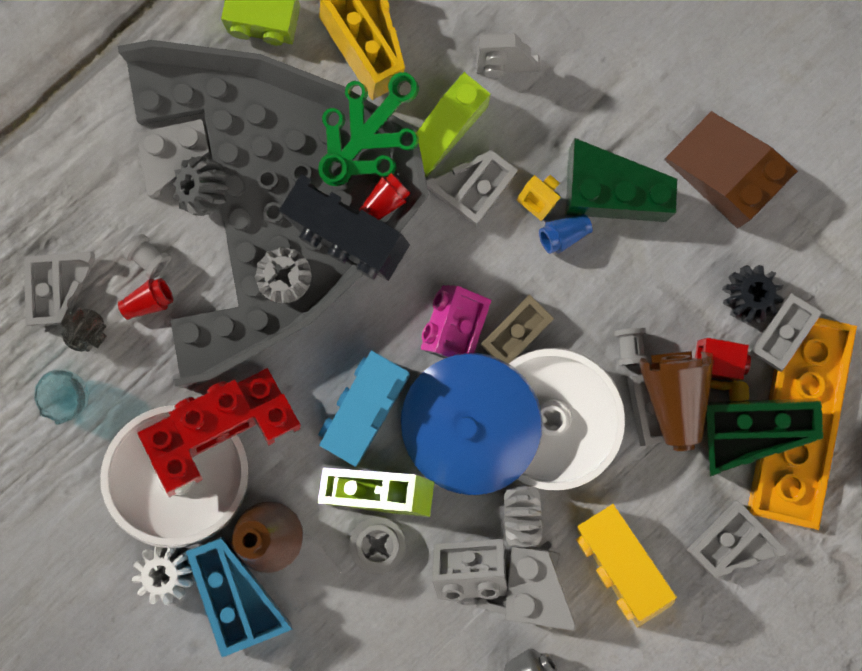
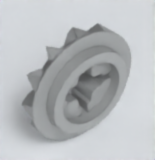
(299, 276)
(378, 562)

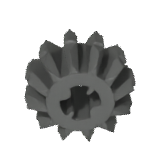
(200, 186)

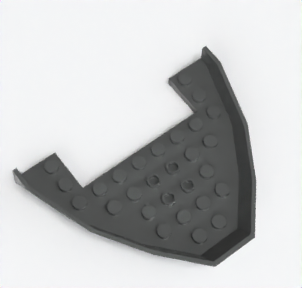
(265, 134)

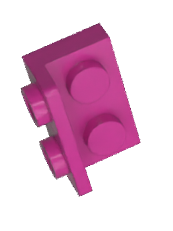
(455, 321)

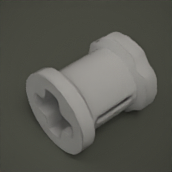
(147, 256)
(631, 346)

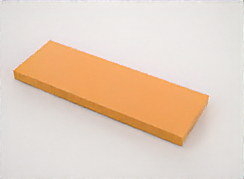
(795, 482)

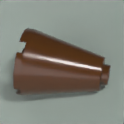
(679, 395)
(268, 537)

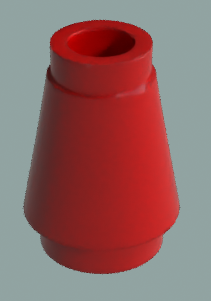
(385, 197)
(146, 299)

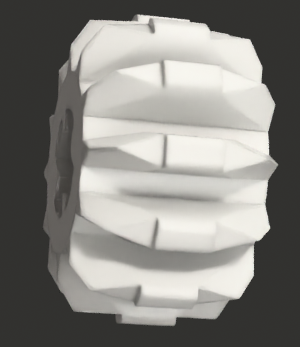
(152, 578)

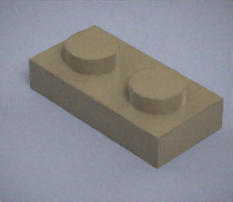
(517, 330)

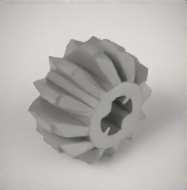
(523, 516)

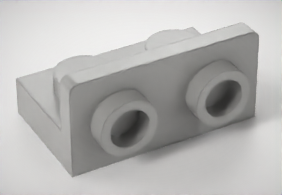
(469, 570)

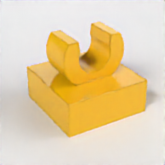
(539, 196)

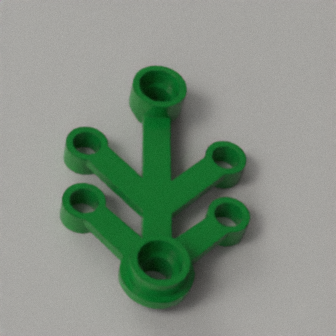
(364, 133)

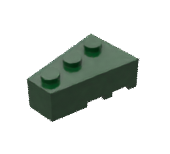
(616, 187)
(759, 428)

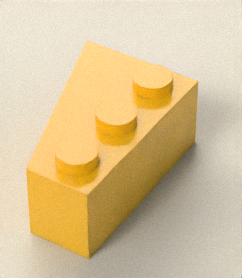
(365, 39)

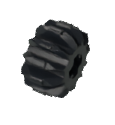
(762, 287)

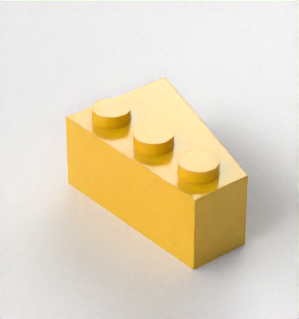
(625, 566)

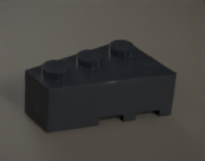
(344, 230)

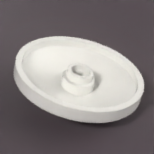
(579, 418)
(195, 511)

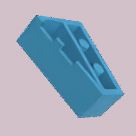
(363, 408)
(233, 598)

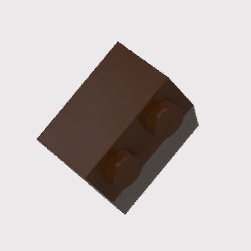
(730, 168)

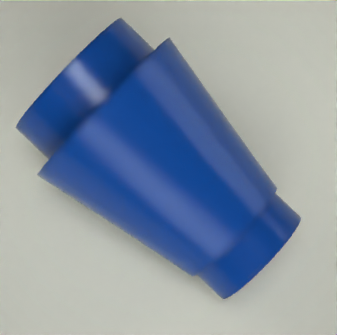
(563, 233)

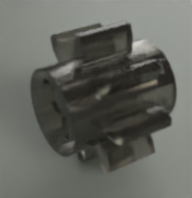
(83, 330)

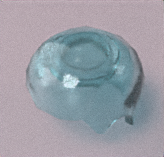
(61, 395)

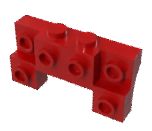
(212, 419)

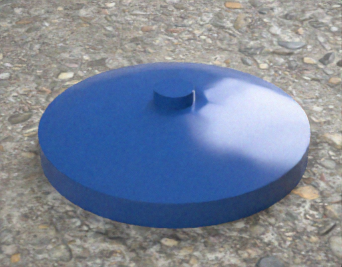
(471, 423)

